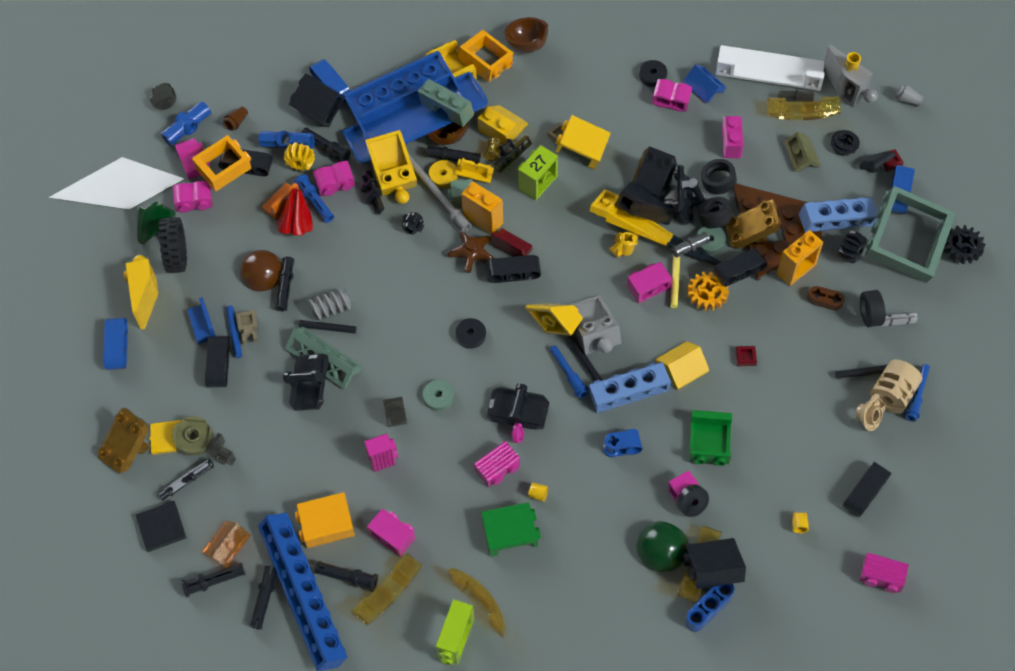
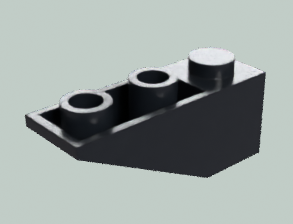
(643, 204)

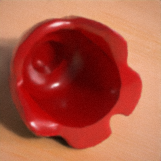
(295, 215)

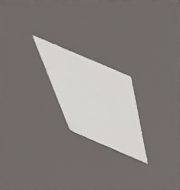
(119, 185)

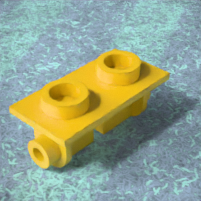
(474, 171)

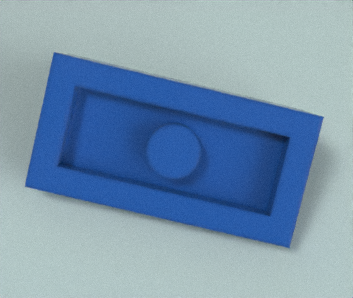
(704, 83)
(201, 322)

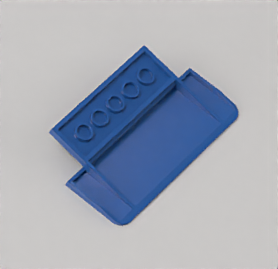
(395, 105)

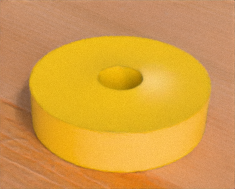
(440, 167)

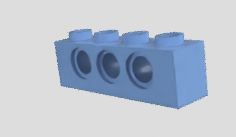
(838, 214)
(604, 401)

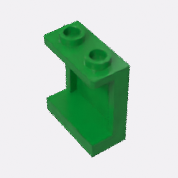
(710, 437)
(510, 527)

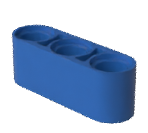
(325, 73)
(902, 179)
(115, 343)
(705, 614)

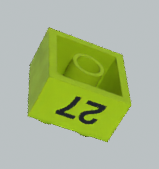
(537, 172)

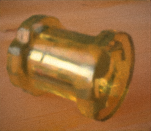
(493, 149)

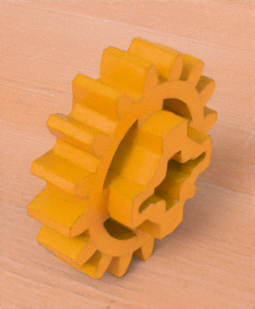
(705, 293)

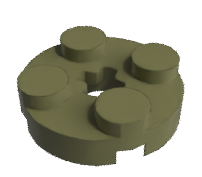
(186, 427)

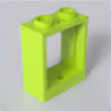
(455, 632)

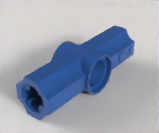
(186, 123)
(276, 139)

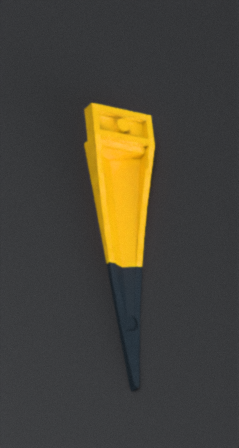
(605, 207)

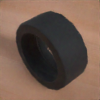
(720, 187)
(872, 308)

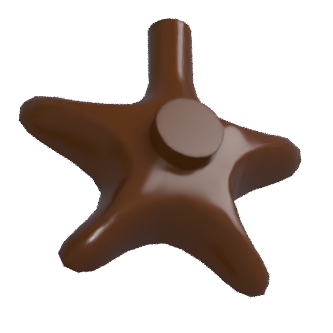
(471, 250)

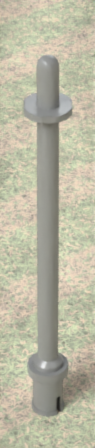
(456, 215)

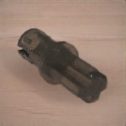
(797, 96)

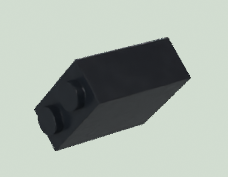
(316, 100)
(714, 563)

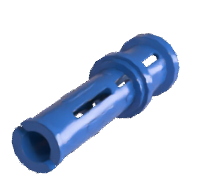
(310, 192)

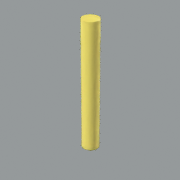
(675, 282)

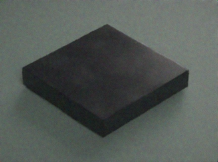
(161, 526)

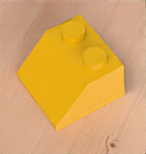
(500, 123)
(555, 317)

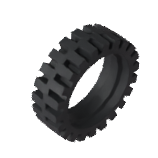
(173, 245)

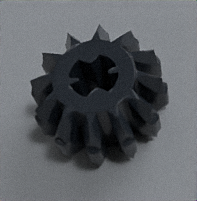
(852, 247)

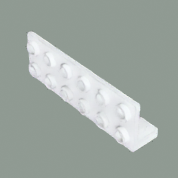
(770, 68)

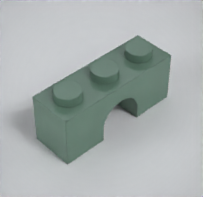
(435, 96)

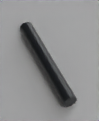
(328, 326)
(584, 359)
(859, 372)

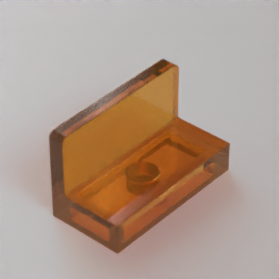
(226, 543)

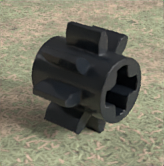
(412, 223)

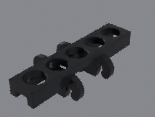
(504, 155)
(373, 196)

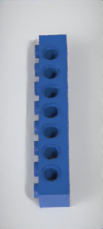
(302, 592)

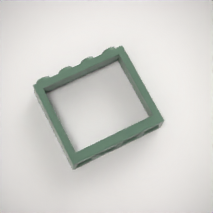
(896, 262)

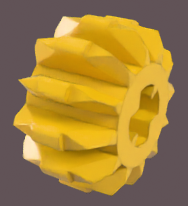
(299, 156)

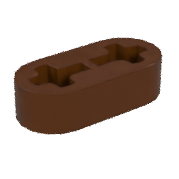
(825, 298)

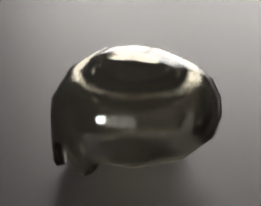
(163, 96)

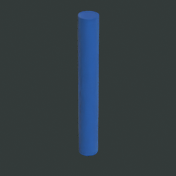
(234, 331)

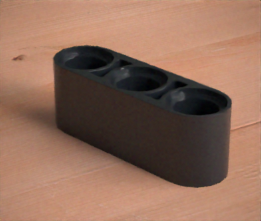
(260, 162)
(740, 267)
(513, 269)
(217, 361)
(867, 489)

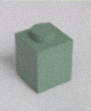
(456, 190)

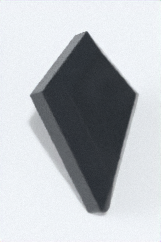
(874, 161)

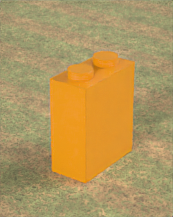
(482, 208)
(324, 520)

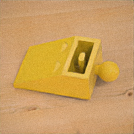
(392, 162)
(142, 288)

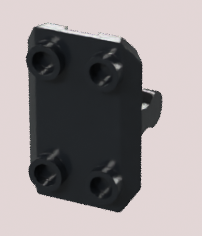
(655, 172)
(685, 199)
(307, 382)
(518, 406)

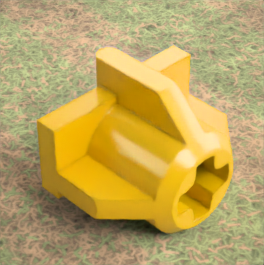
(624, 244)

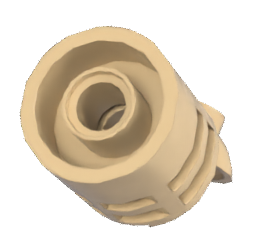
(889, 393)

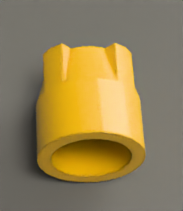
(852, 61)
(538, 491)
(800, 523)

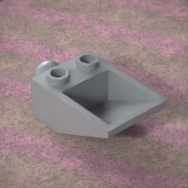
(850, 85)
(598, 327)

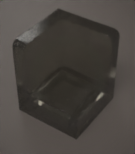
(395, 411)

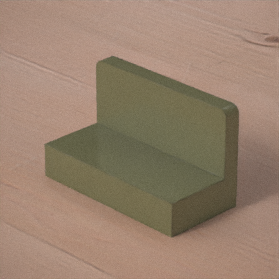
(801, 151)

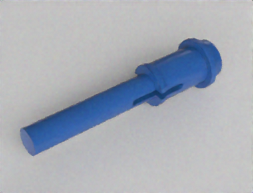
(573, 378)
(912, 411)

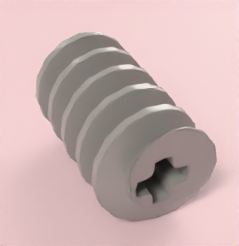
(330, 304)

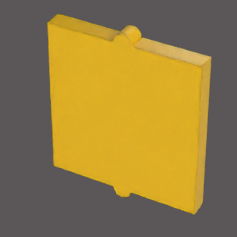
(161, 437)

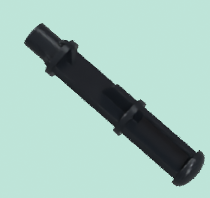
(186, 479)

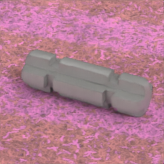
(901, 318)

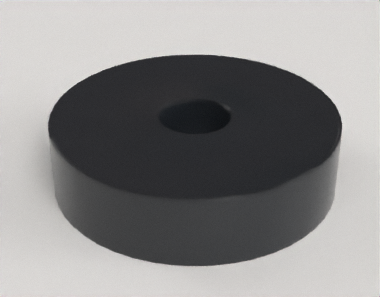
(649, 67)
(470, 325)
(696, 494)

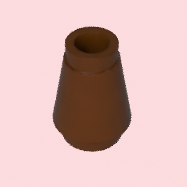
(234, 119)

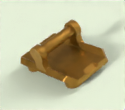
(753, 225)
(124, 441)

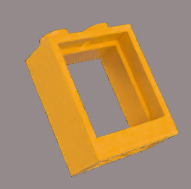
(480, 40)
(227, 175)
(798, 259)

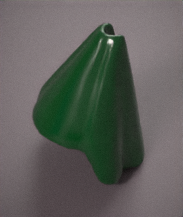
(149, 220)

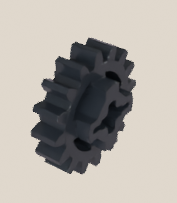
(964, 244)

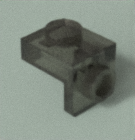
(220, 453)

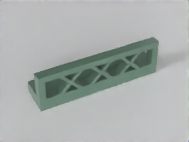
(319, 346)

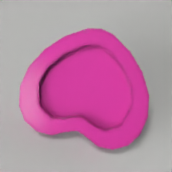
(518, 433)

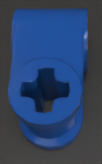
(623, 442)

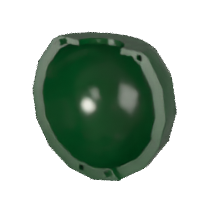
(662, 546)

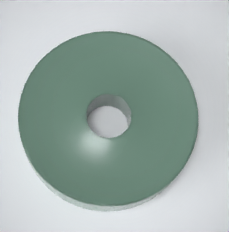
(718, 242)
(438, 387)

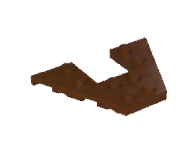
(791, 225)

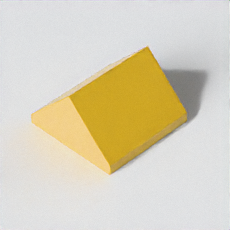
(684, 364)

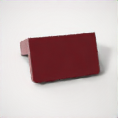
(510, 243)

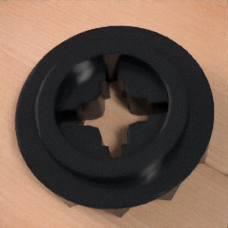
(839, 137)

